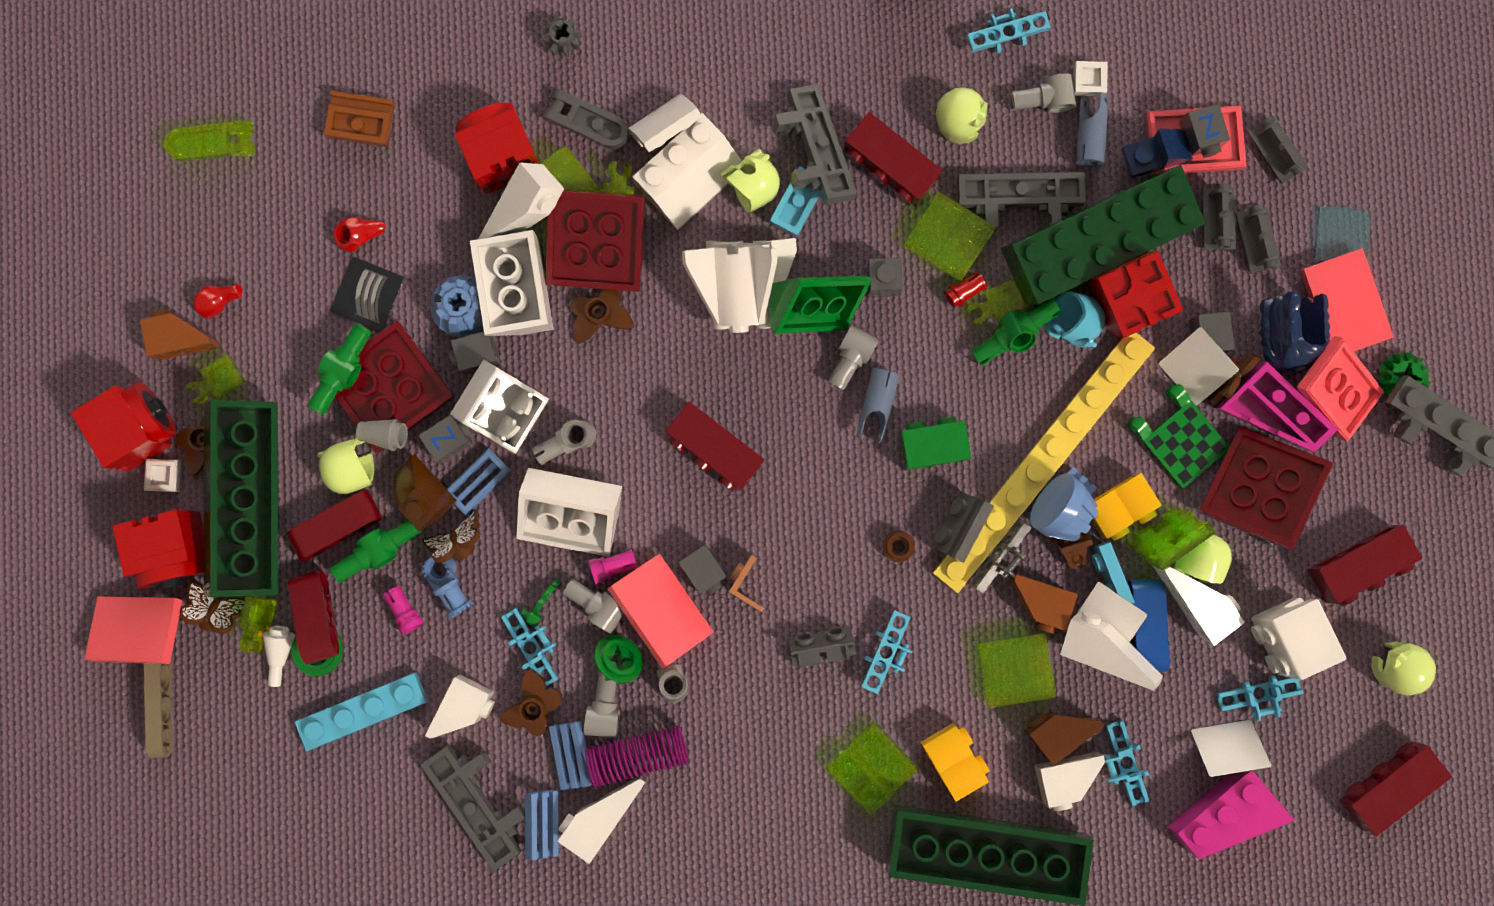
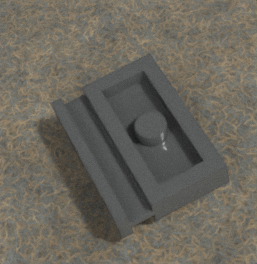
(961, 526)

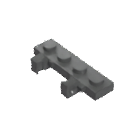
(827, 164)
(1047, 191)
(1428, 411)
(488, 830)

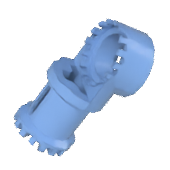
(447, 587)

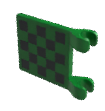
(1184, 441)

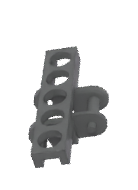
(992, 566)

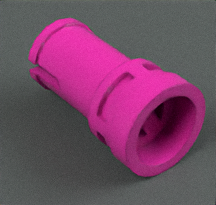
(606, 567)
(406, 617)

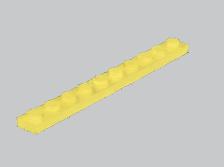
(1049, 454)

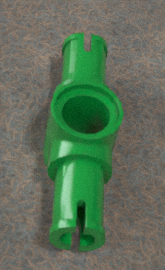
(1017, 331)
(339, 369)
(374, 550)

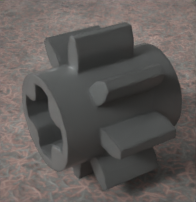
(561, 28)

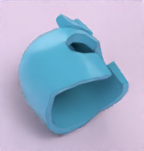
(1080, 322)

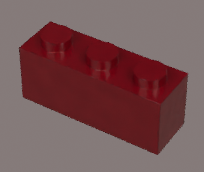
(891, 160)
(713, 447)
(1365, 565)
(1395, 787)

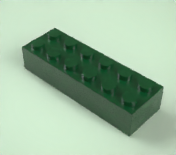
(1103, 236)
(240, 498)
(989, 855)

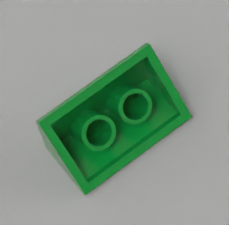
(815, 303)

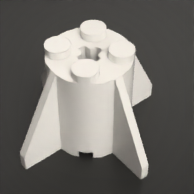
(738, 279)

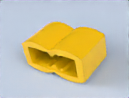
(1124, 505)
(955, 761)

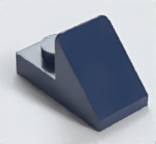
(1156, 153)

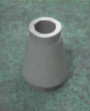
(383, 433)

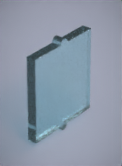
(1340, 232)

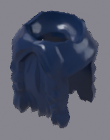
(1294, 330)

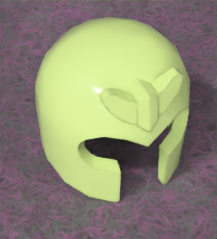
(961, 115)
(753, 180)
(343, 469)
(1207, 561)
(1407, 669)

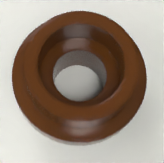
(908, 542)

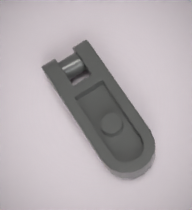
(586, 120)

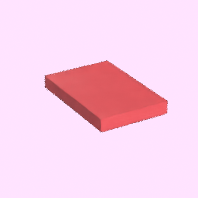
(1232, 154)
(1352, 298)
(1341, 388)
(660, 611)
(133, 630)

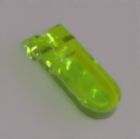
(210, 141)

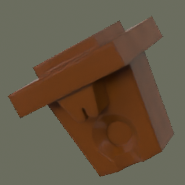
(1074, 552)

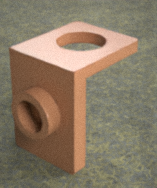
(738, 576)

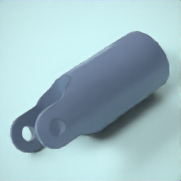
(1092, 133)
(879, 399)

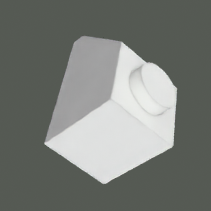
(461, 707)
(1068, 779)

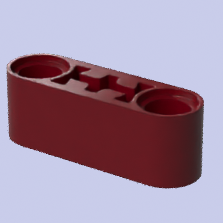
(334, 525)
(313, 617)

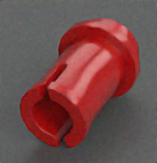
(964, 290)

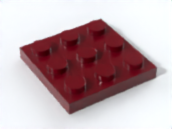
(596, 240)
(394, 382)
(1266, 488)

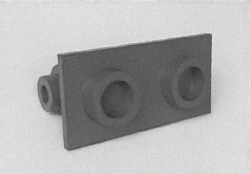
(1277, 149)
(1219, 215)
(1258, 239)
(836, 642)

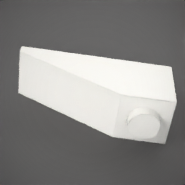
(525, 201)
(1206, 609)
(1104, 648)
(596, 821)

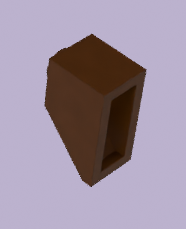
(421, 494)
(1060, 733)

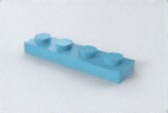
(361, 711)

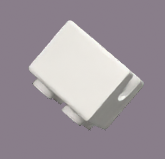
(499, 406)
(1297, 638)

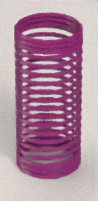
(596, 762)

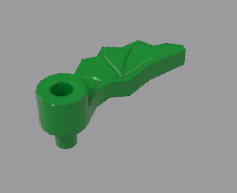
(534, 618)

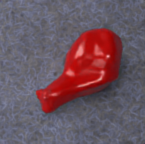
(355, 232)
(212, 299)

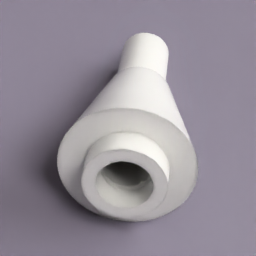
(277, 648)

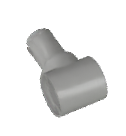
(1054, 94)
(855, 351)
(564, 441)
(600, 607)
(672, 671)
(603, 716)

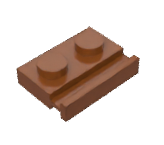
(359, 119)

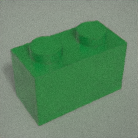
(934, 444)

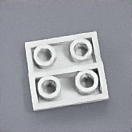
(665, 122)

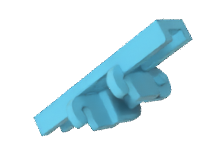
(1016, 25)
(530, 638)
(887, 661)
(1277, 691)
(1118, 755)

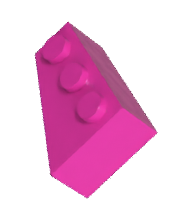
(1276, 407)
(1228, 815)

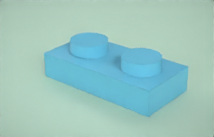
(794, 209)
(1105, 561)

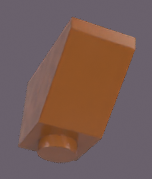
(173, 336)
(1044, 603)

